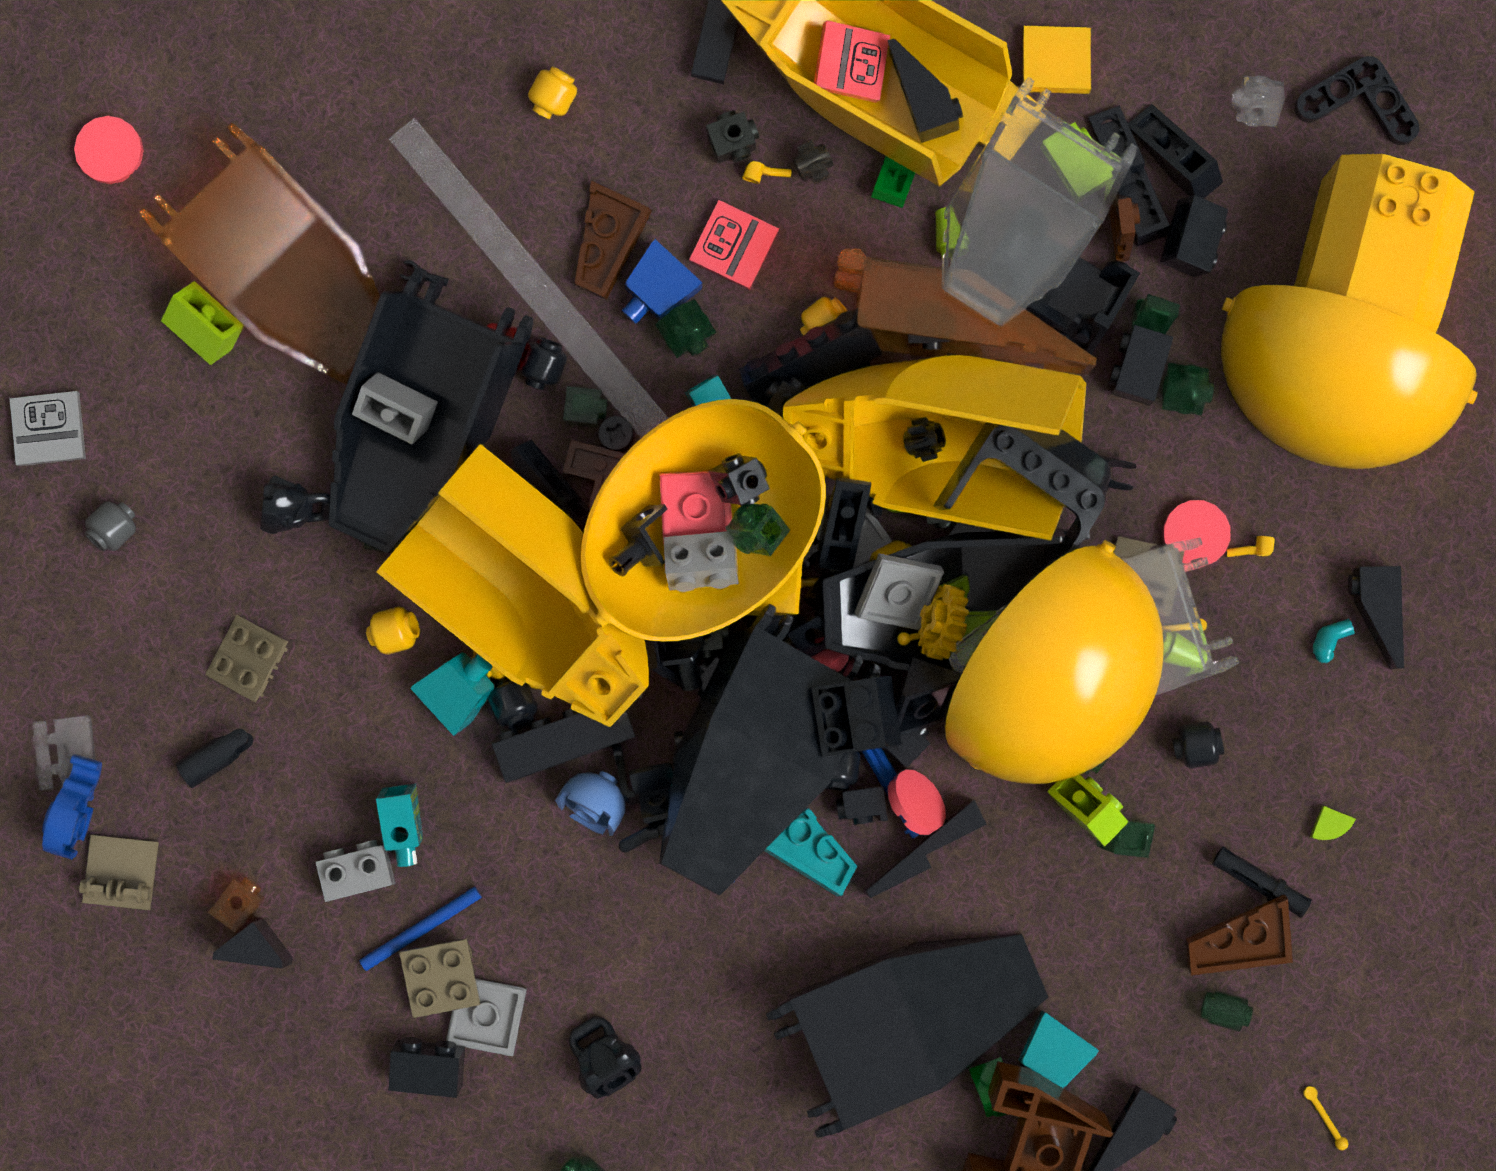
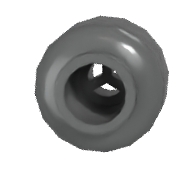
(110, 526)

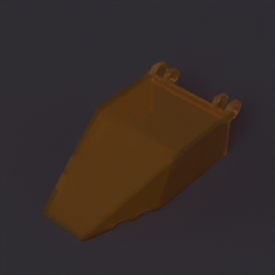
(274, 259)
(908, 299)

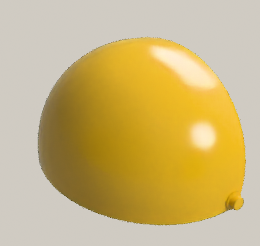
(1341, 376)
(691, 443)
(1060, 672)

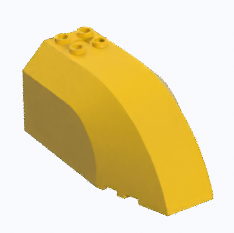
(954, 50)
(1387, 235)
(861, 420)
(509, 583)

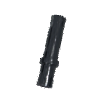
(1260, 881)

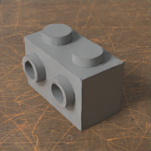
(394, 408)
(700, 561)
(355, 872)

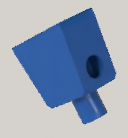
(658, 284)

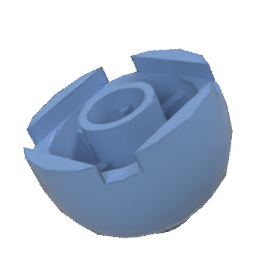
(594, 801)

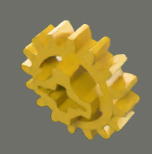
(943, 622)

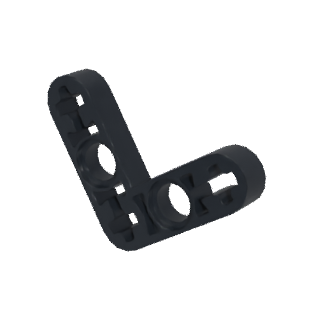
(1369, 90)

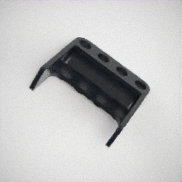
(1051, 463)

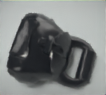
(290, 506)
(605, 1062)

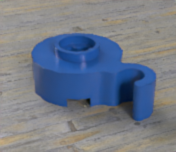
(69, 815)

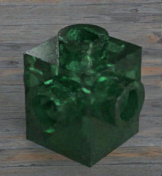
(686, 329)
(1186, 389)
(757, 529)

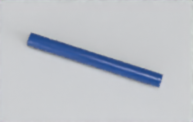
(420, 928)

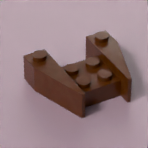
(1051, 1124)

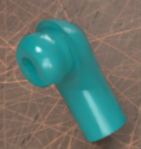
(1327, 639)

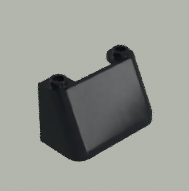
(1086, 301)

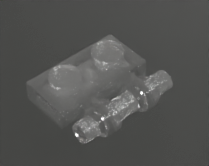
(72, 737)

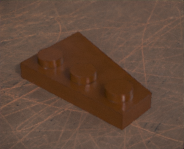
(1123, 217)
(609, 238)
(1245, 941)

